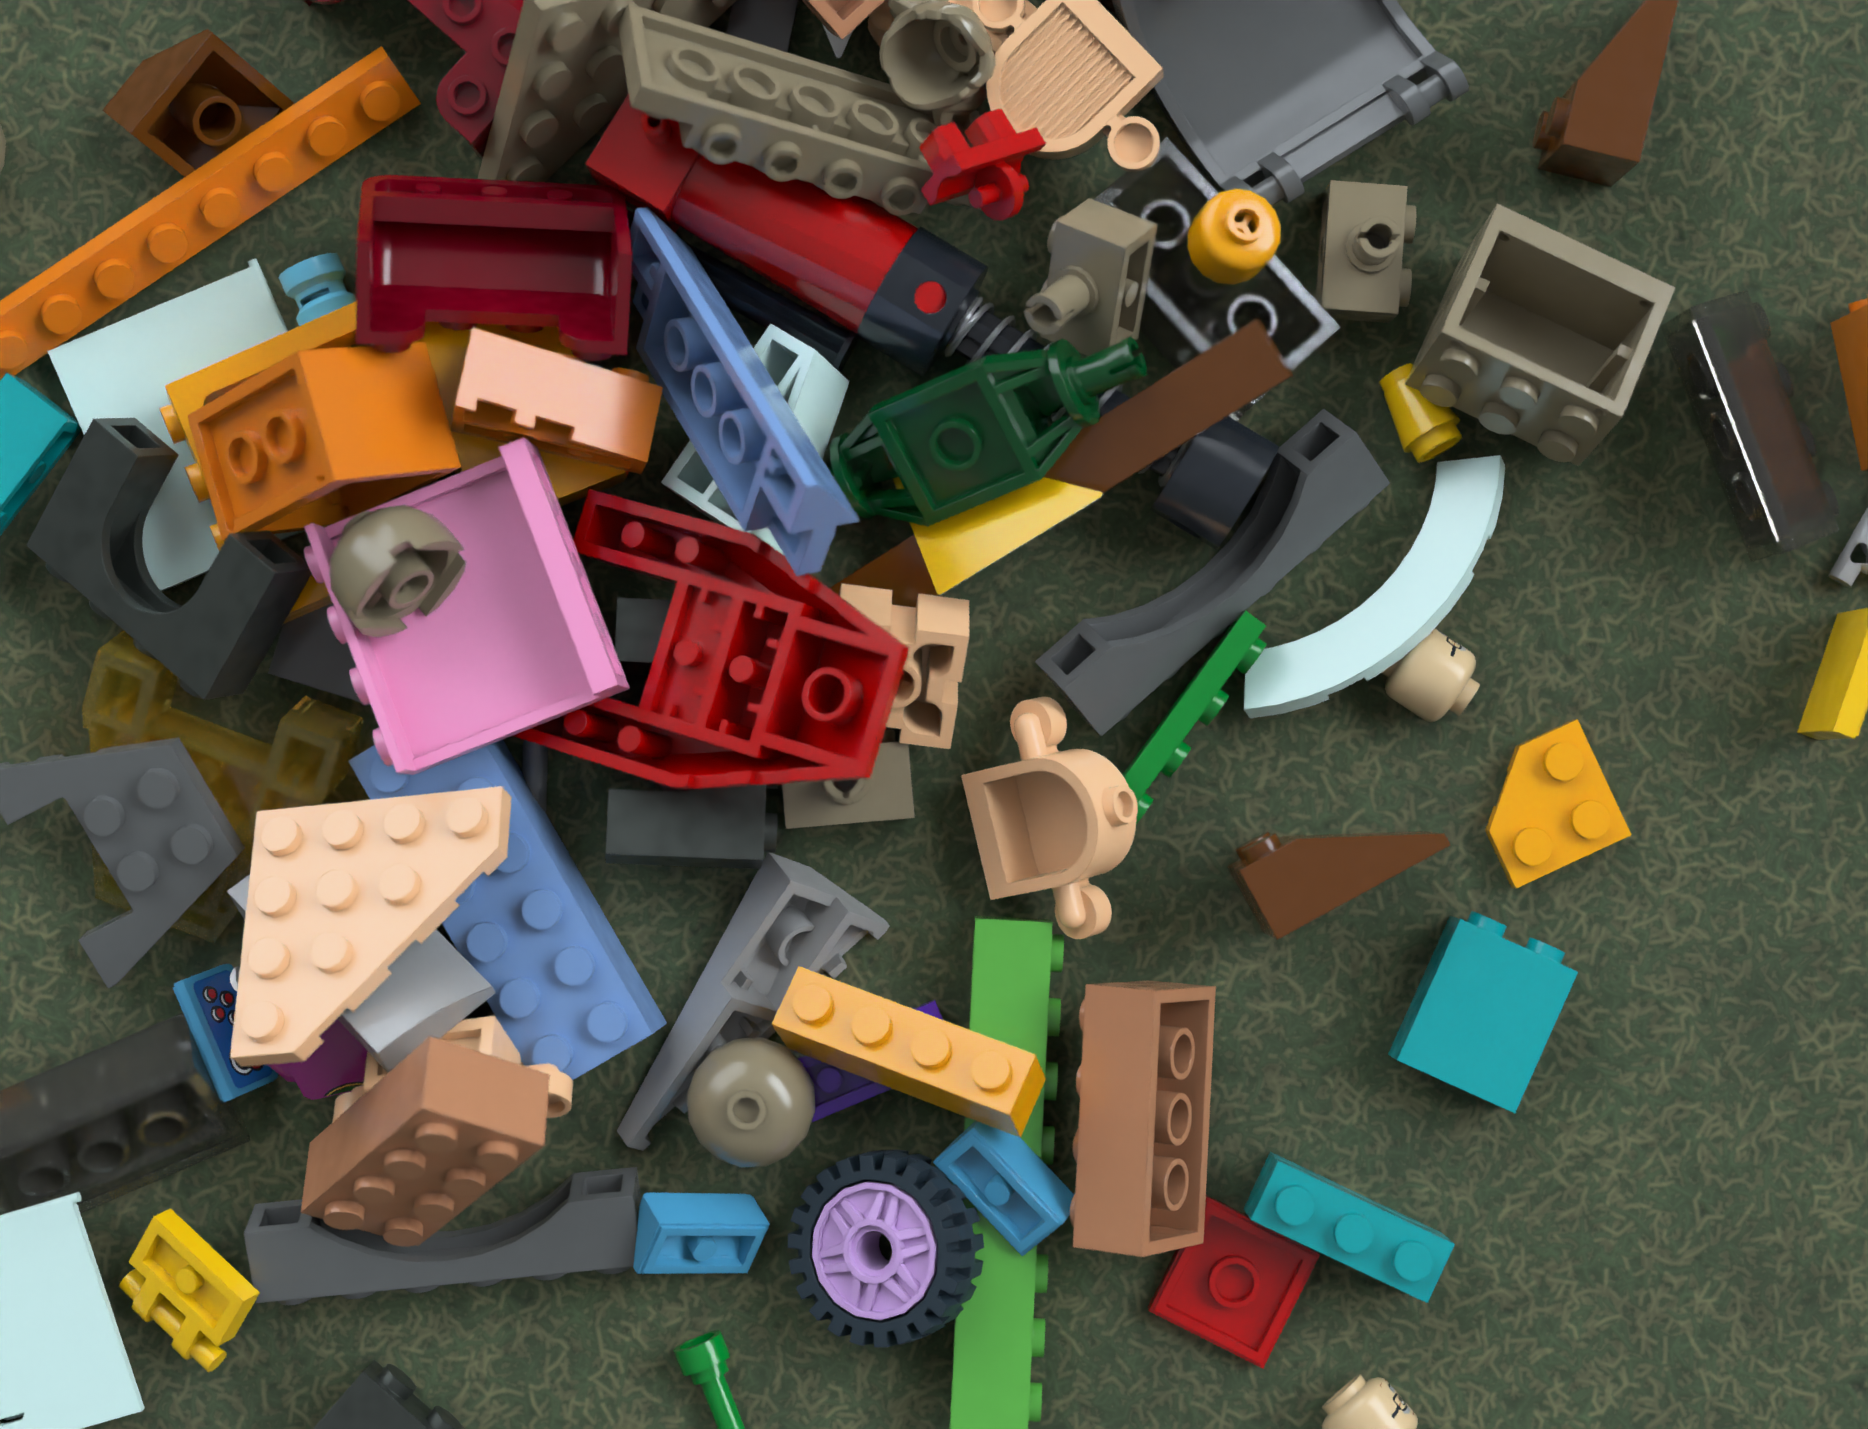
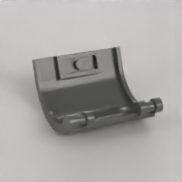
(1286, 84)

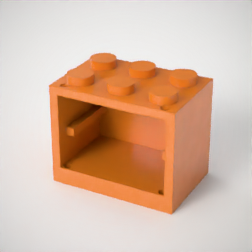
(323, 438)

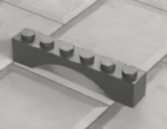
(1309, 493)
(576, 1228)

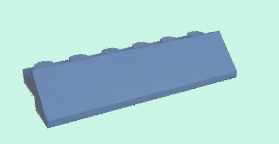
(730, 401)

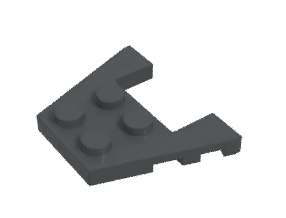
(149, 825)

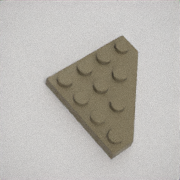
(566, 81)

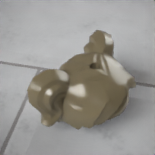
(937, 57)

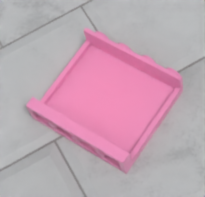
(509, 641)

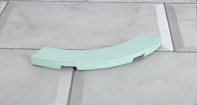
(1398, 613)

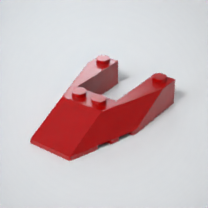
(752, 668)

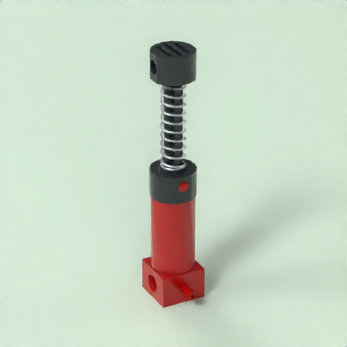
(889, 286)

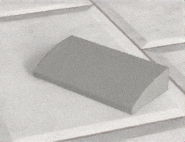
(422, 997)

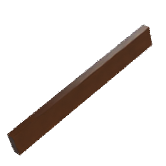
(1125, 439)

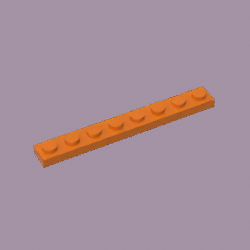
(201, 208)

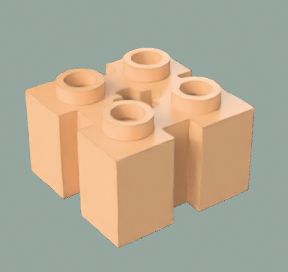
(935, 663)

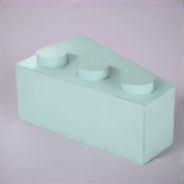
(812, 392)

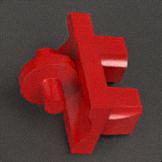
(984, 171)

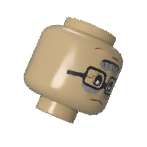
(1433, 678)
(1368, 1406)

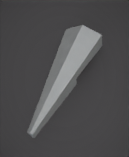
(782, 923)

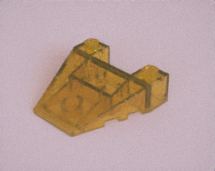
(308, 760)

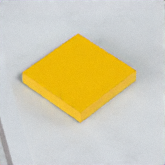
(1841, 685)

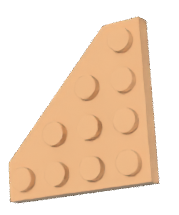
(342, 898)

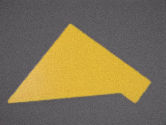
(988, 532)

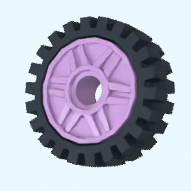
(842, 1256)

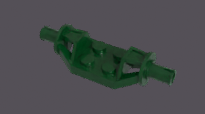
(975, 430)

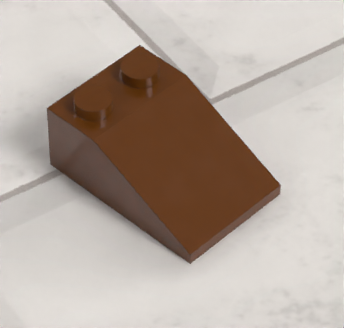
(1605, 114)
(1308, 875)

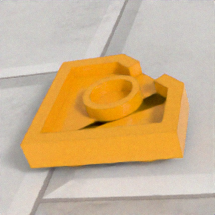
(1553, 806)

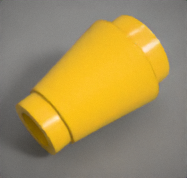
(1421, 425)

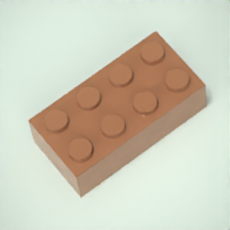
(1143, 1117)
(425, 1142)

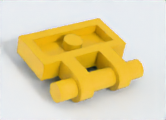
(187, 1289)

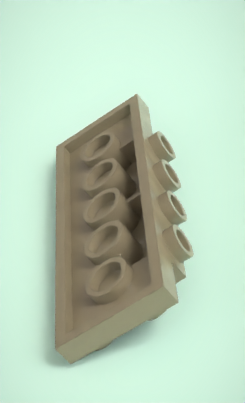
(780, 111)

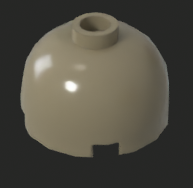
(392, 566)
(751, 1102)

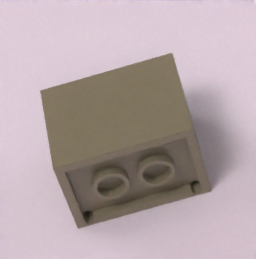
(1540, 336)

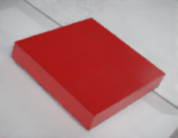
(1235, 1284)

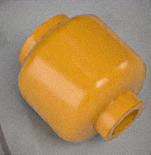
(1234, 236)

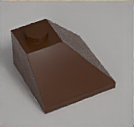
(195, 101)

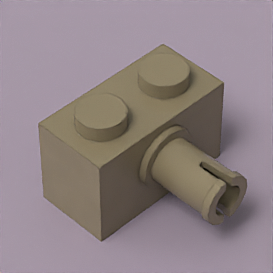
(1363, 251)
(1094, 278)
(880, 798)

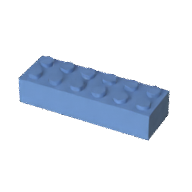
(534, 926)

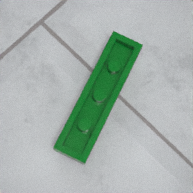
(1198, 701)

